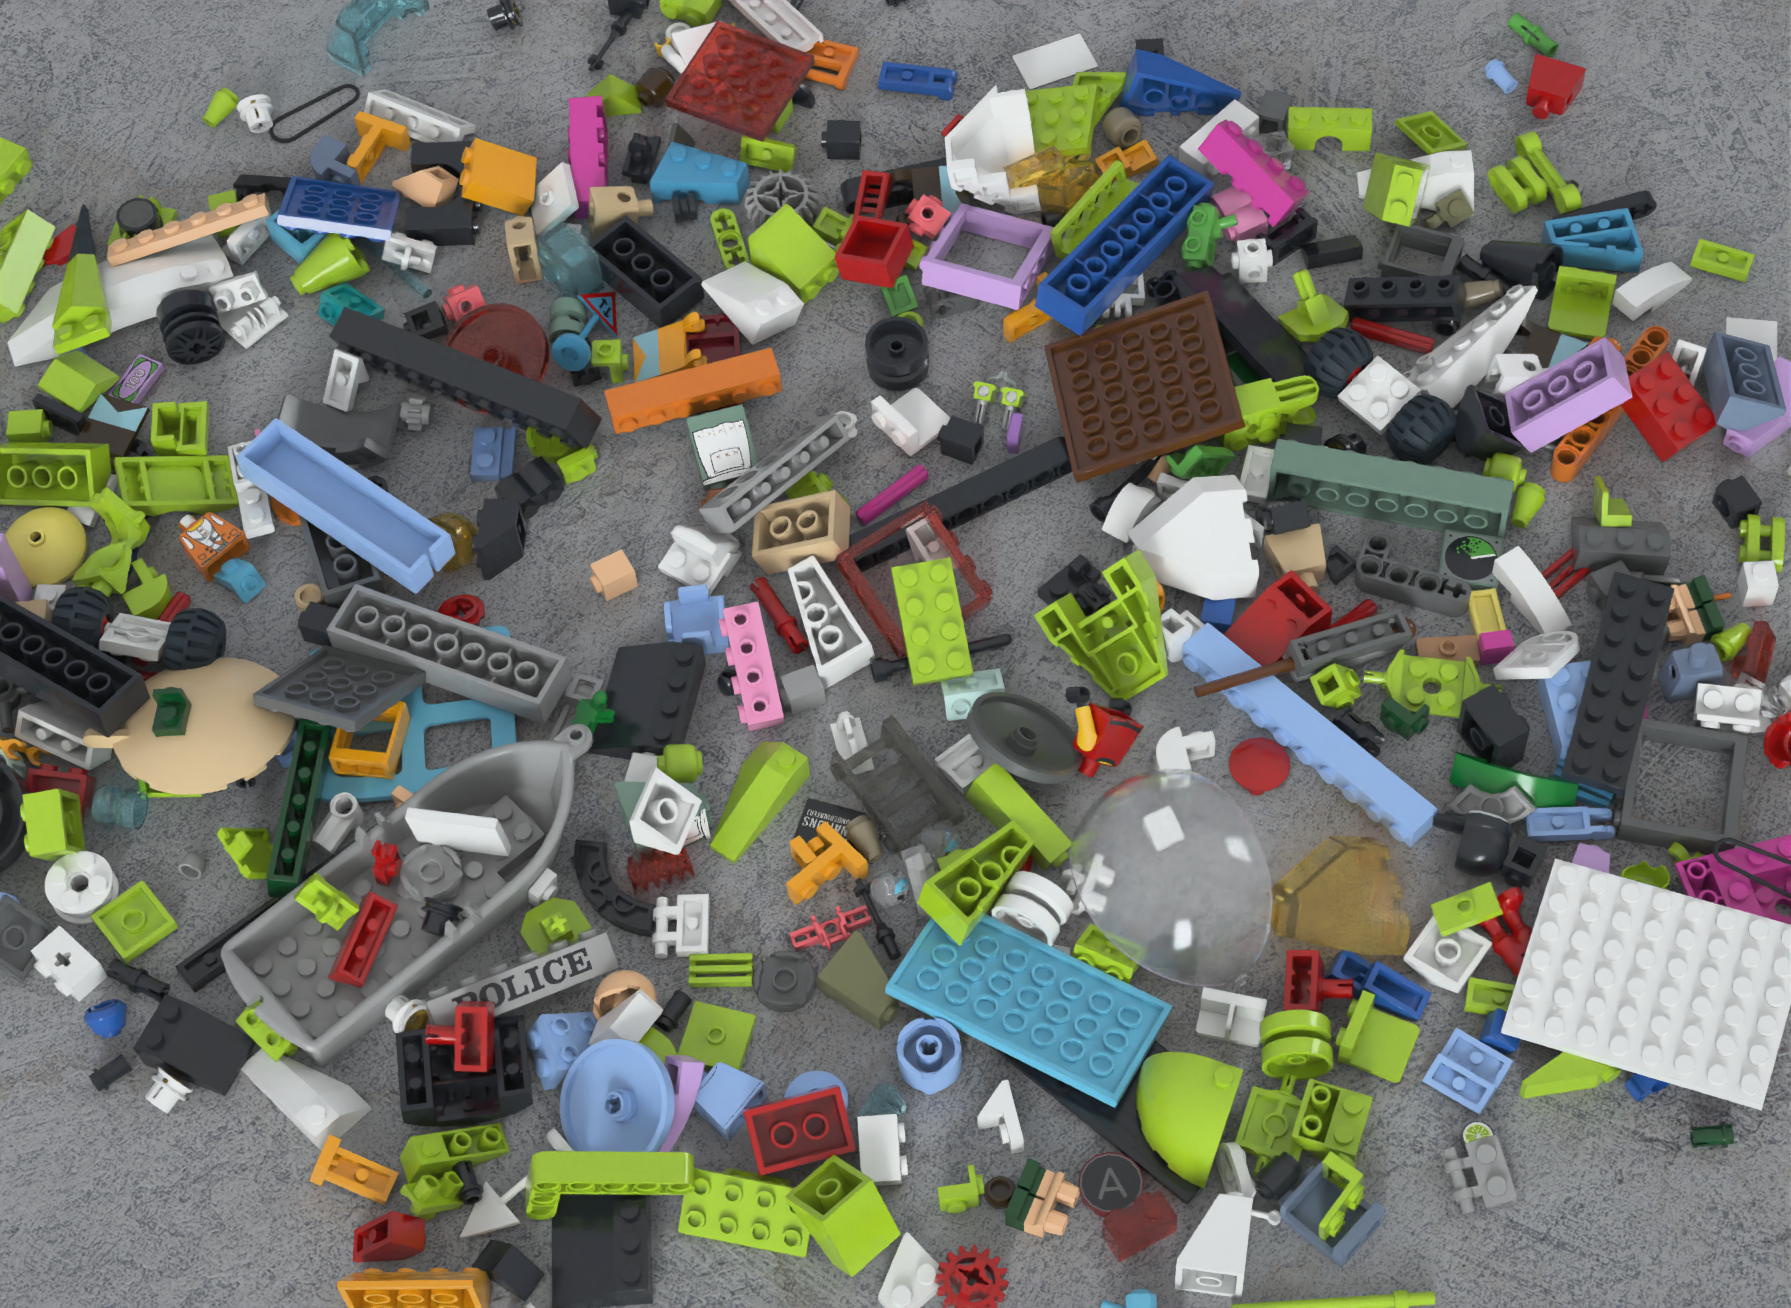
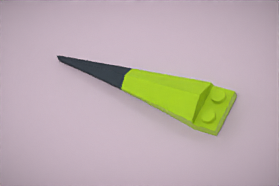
(82, 306)

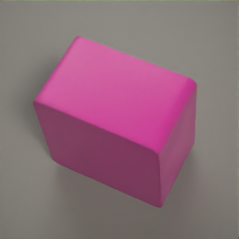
(1495, 646)

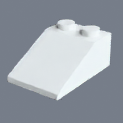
(754, 301)

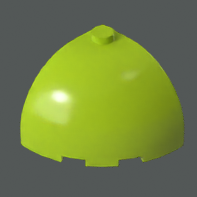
(1185, 1109)

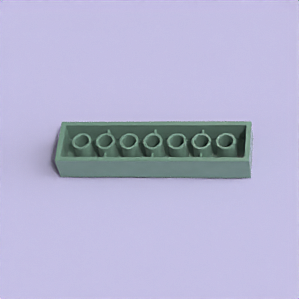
(1389, 489)

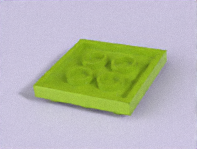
(1064, 118)

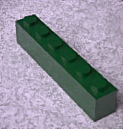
(299, 808)

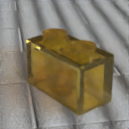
(1068, 186)

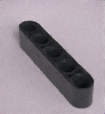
(900, 193)

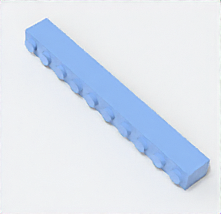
(1312, 738)

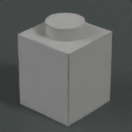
(802, 690)

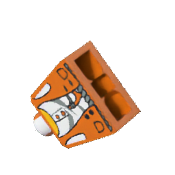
(211, 543)

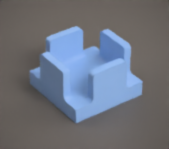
(695, 619)

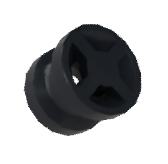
(684, 207)

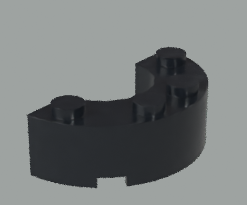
(11, 823)

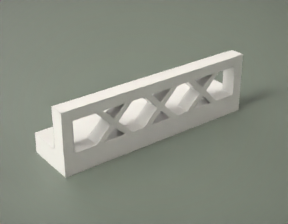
(421, 120)

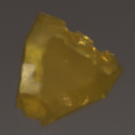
(1343, 899)

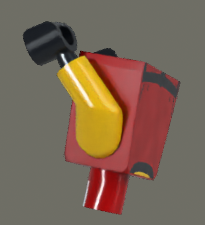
(1102, 732)

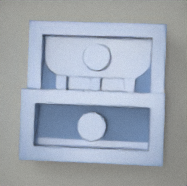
(1468, 1071)

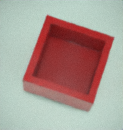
(874, 251)

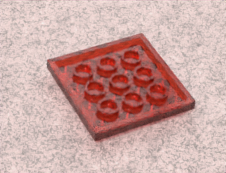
(740, 81)

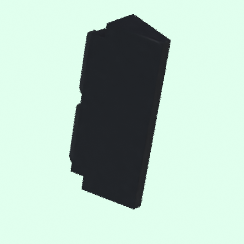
(1246, 324)

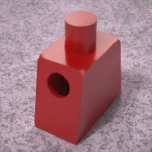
(1553, 86)

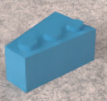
(705, 174)
(1597, 240)

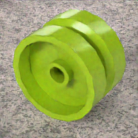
(1296, 1044)

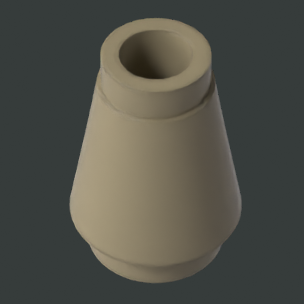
(1482, 292)
(865, 838)

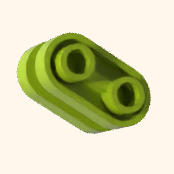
(1517, 184)
(1752, 530)

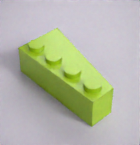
(971, 884)

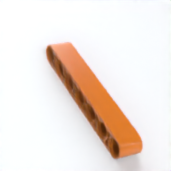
(1647, 348)

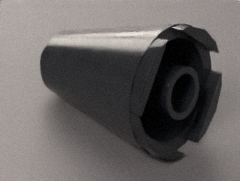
(1524, 263)

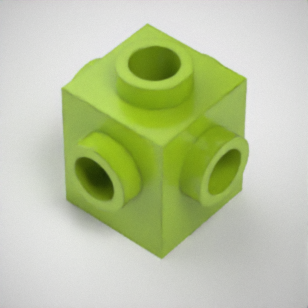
(1336, 686)

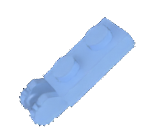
(1568, 824)

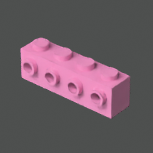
(752, 665)

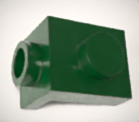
(1400, 720)

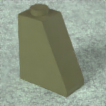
(859, 983)

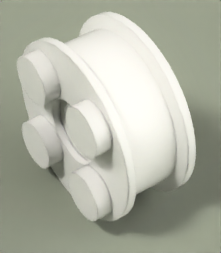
(71, 873)

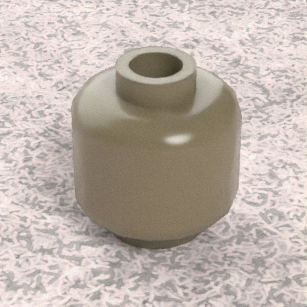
(1122, 127)

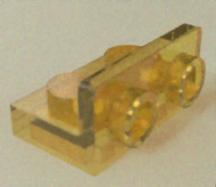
(1034, 168)

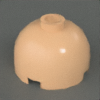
(617, 988)

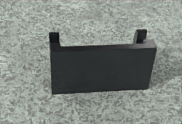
(1291, 235)

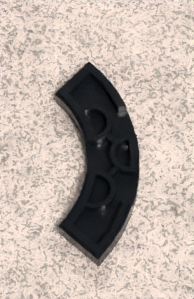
(605, 896)

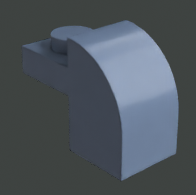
(330, 160)

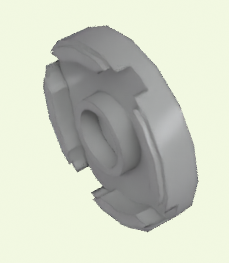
(431, 872)

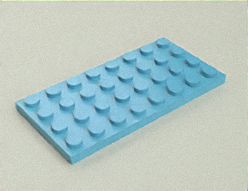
(1033, 1004)

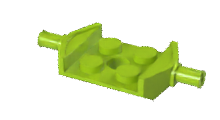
(1409, 674)

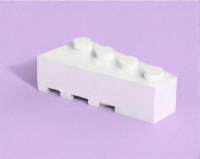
(831, 629)

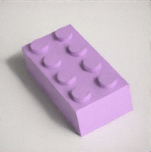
(1568, 395)

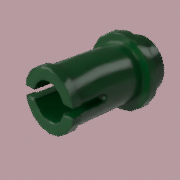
(1712, 1135)

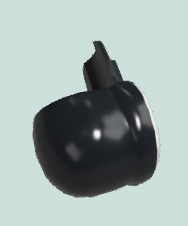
(1482, 843)

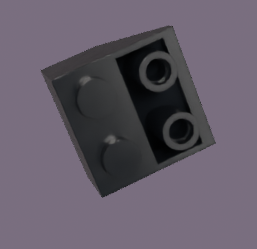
(499, 536)

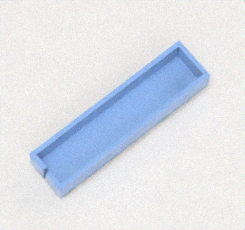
(346, 505)

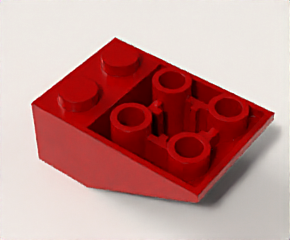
(1278, 615)

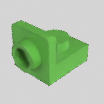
(900, 297)

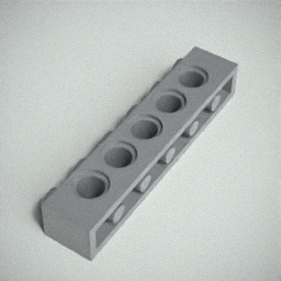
(774, 474)

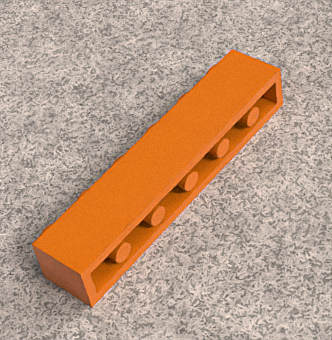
(693, 391)

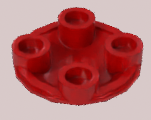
(1259, 765)

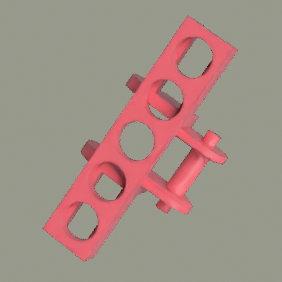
(829, 939)

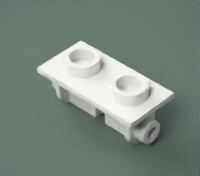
(850, 739)

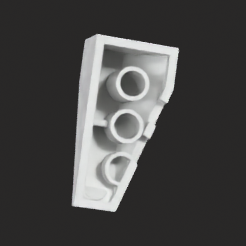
(307, 1096)

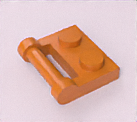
(833, 57)

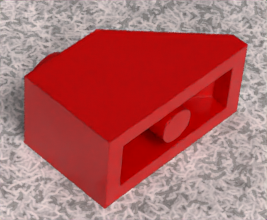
(389, 1238)

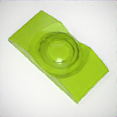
(176, 484)

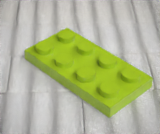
(931, 621)

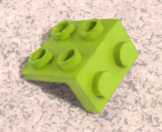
(1581, 302)
(1376, 1040)
(1342, 1173)

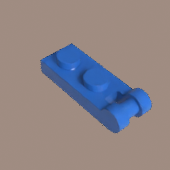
(917, 79)

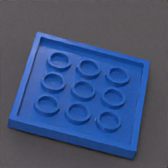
(339, 209)

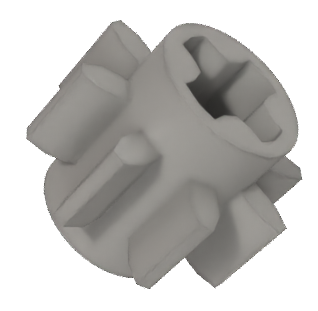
(416, 412)

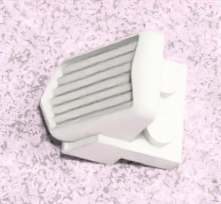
(700, 556)

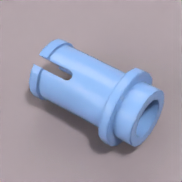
(1496, 71)

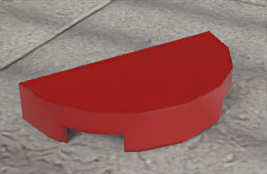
(61, 248)

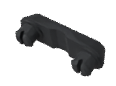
(247, 184)

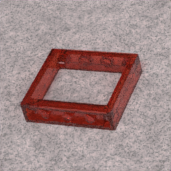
(869, 599)

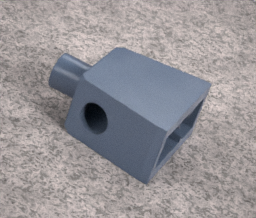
(1687, 668)

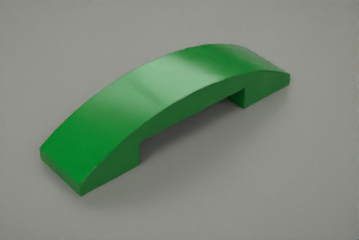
(1494, 779)

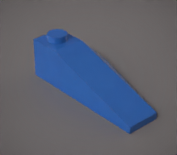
(1165, 85)

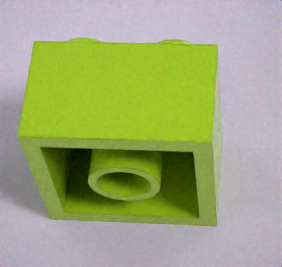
(52, 824)

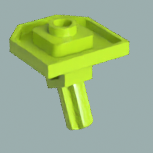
(1315, 312)
(552, 922)

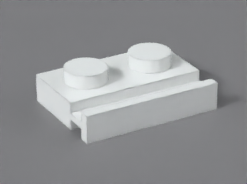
(963, 763)

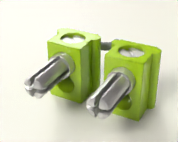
(986, 392)

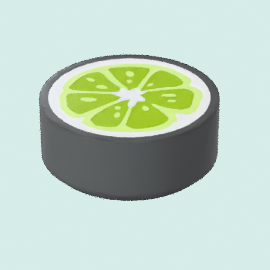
(1474, 1131)

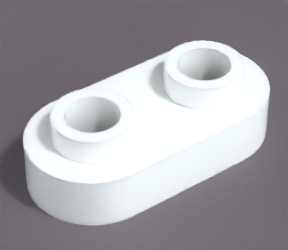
(1233, 1169)

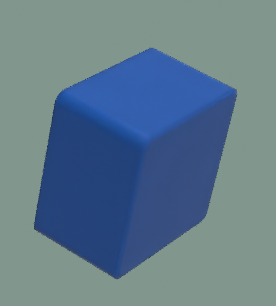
(1218, 613)
(1492, 1035)

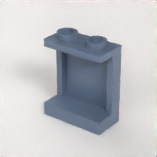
(1309, 1204)

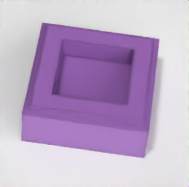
(1015, 433)

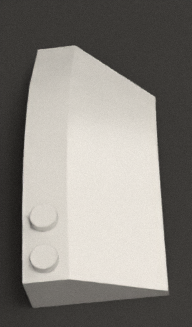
(130, 291)

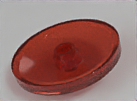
(502, 337)

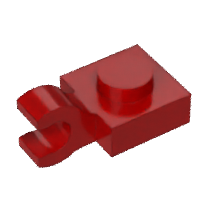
(387, 862)

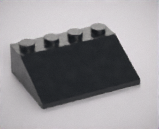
(652, 698)
(601, 1251)

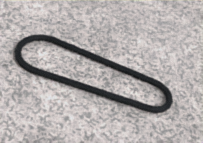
(321, 120)
(1758, 850)

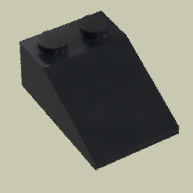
(193, 1045)

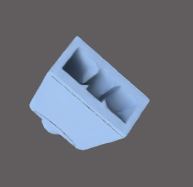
(724, 1095)

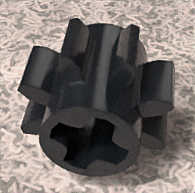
(1092, 597)

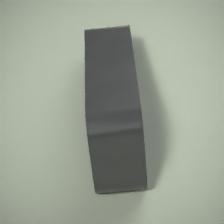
(1385, 571)

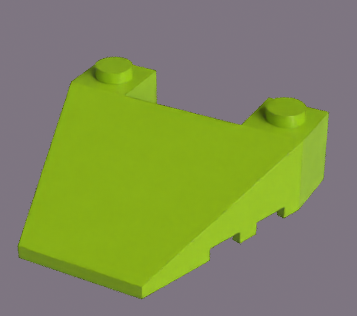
(1119, 642)

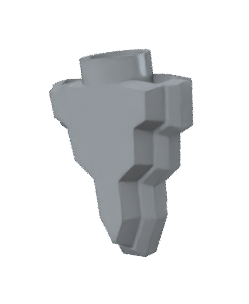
(917, 869)

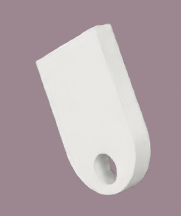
(1539, 656)

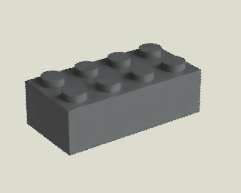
(338, 566)

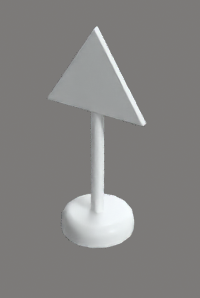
(491, 1211)

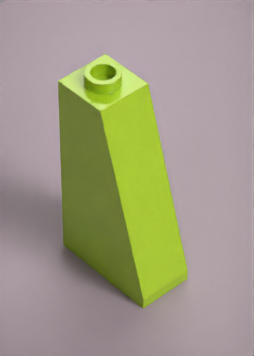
(1004, 800)

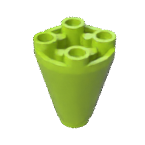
(330, 264)

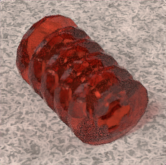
(657, 868)

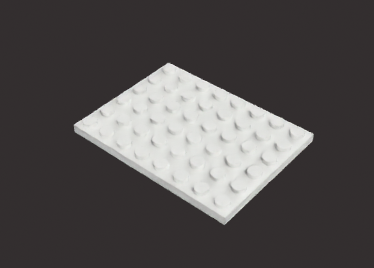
(1655, 984)

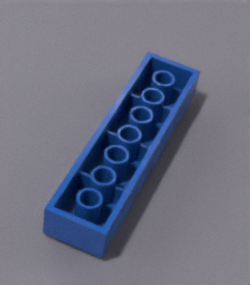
(1122, 245)

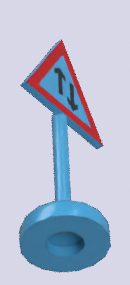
(572, 350)

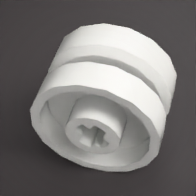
(1033, 906)

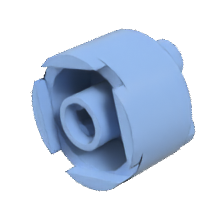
(929, 1054)

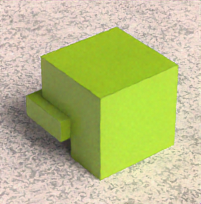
(180, 428)

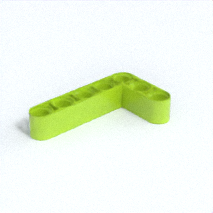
(604, 1173)

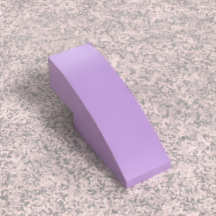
(686, 1079)

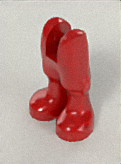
(1514, 946)

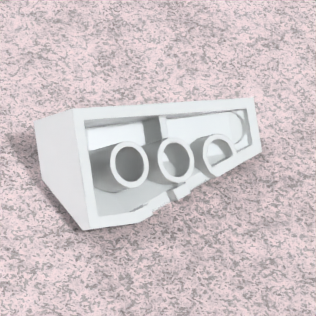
(1447, 174)

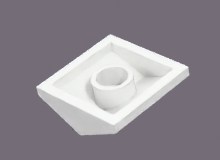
(1446, 959)

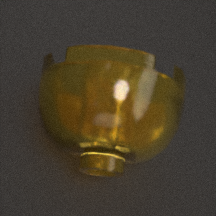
(461, 533)

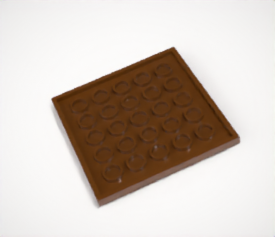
(1143, 386)

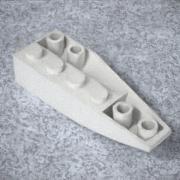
(1469, 352)

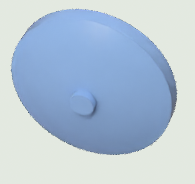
(617, 1099)

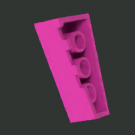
(587, 148)
(1254, 171)

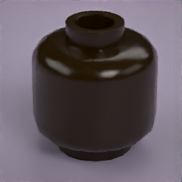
(654, 87)

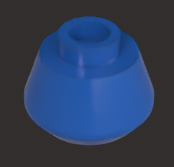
(106, 1017)

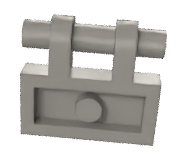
(1490, 1171)

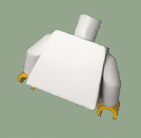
(684, 46)

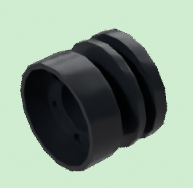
(190, 327)

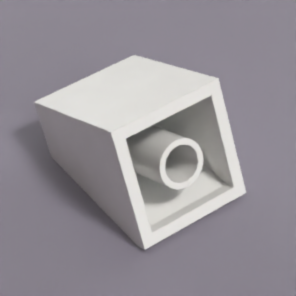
(1218, 1249)

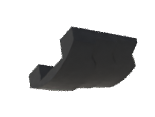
(443, 1097)

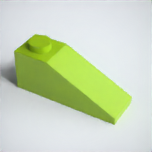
(1567, 1074)

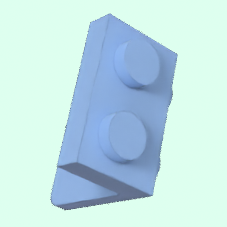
(557, 1043)

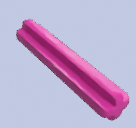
(892, 494)

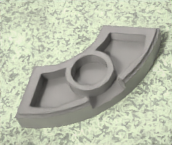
(1510, 805)

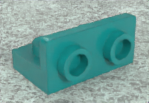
(344, 295)

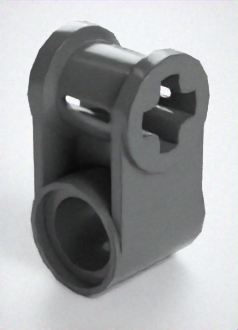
(950, 302)

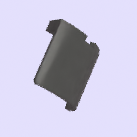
(348, 436)

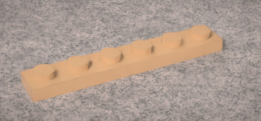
(195, 227)

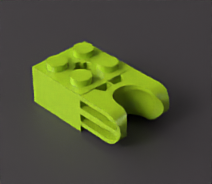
(1269, 408)

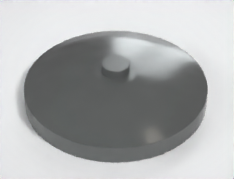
(1024, 737)

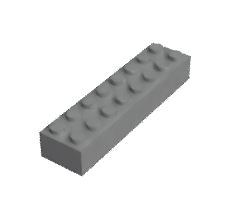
(452, 653)

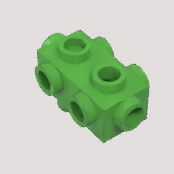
(1204, 229)

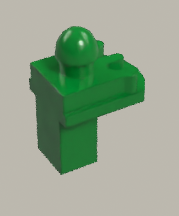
(593, 711)

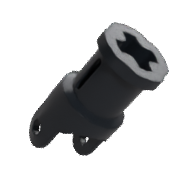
(1361, 732)

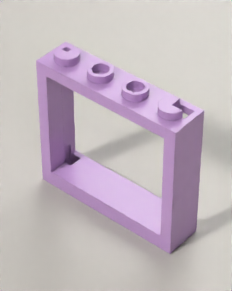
(982, 284)

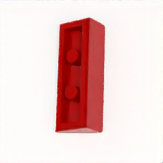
(363, 940)

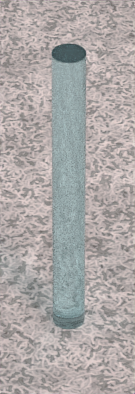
(406, 276)

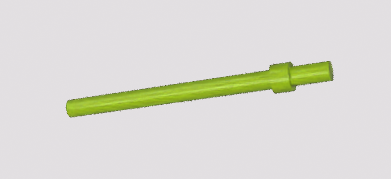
(1398, 1299)

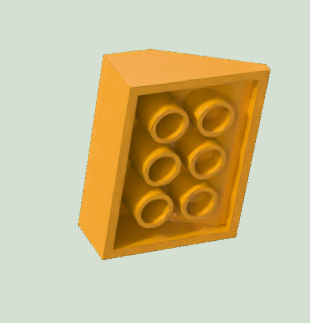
(416, 1289)

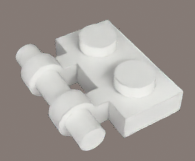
(691, 928)

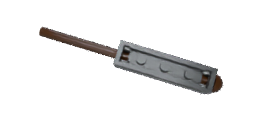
(1341, 645)

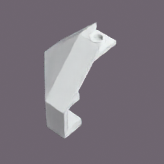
(985, 142)
(1201, 540)

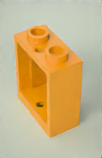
(372, 763)

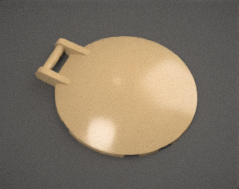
(223, 735)

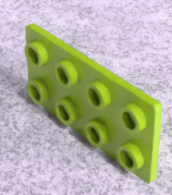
(744, 1211)

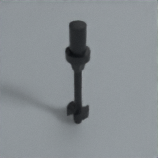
(618, 28)
(884, 934)

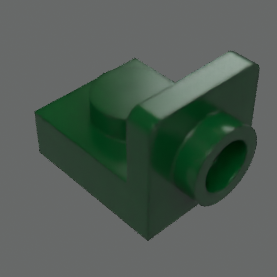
(171, 712)

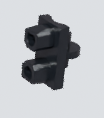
(641, 158)

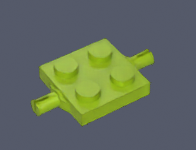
(1270, 1123)

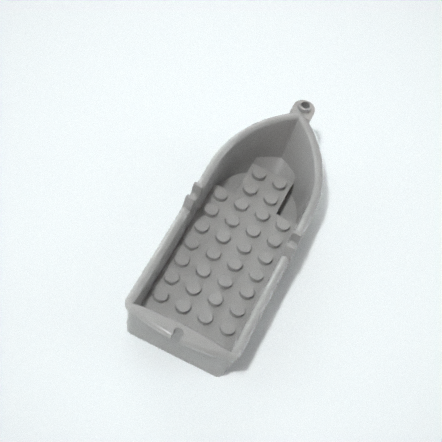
(289, 953)

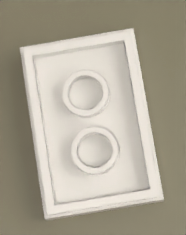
(458, 831)

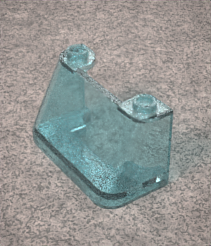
(359, 23)

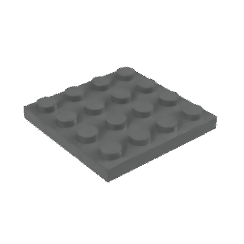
(339, 688)

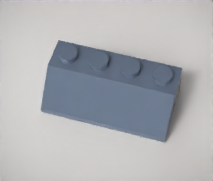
(1742, 382)

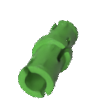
(1520, 25)

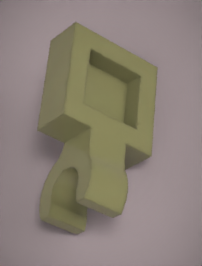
(1451, 210)

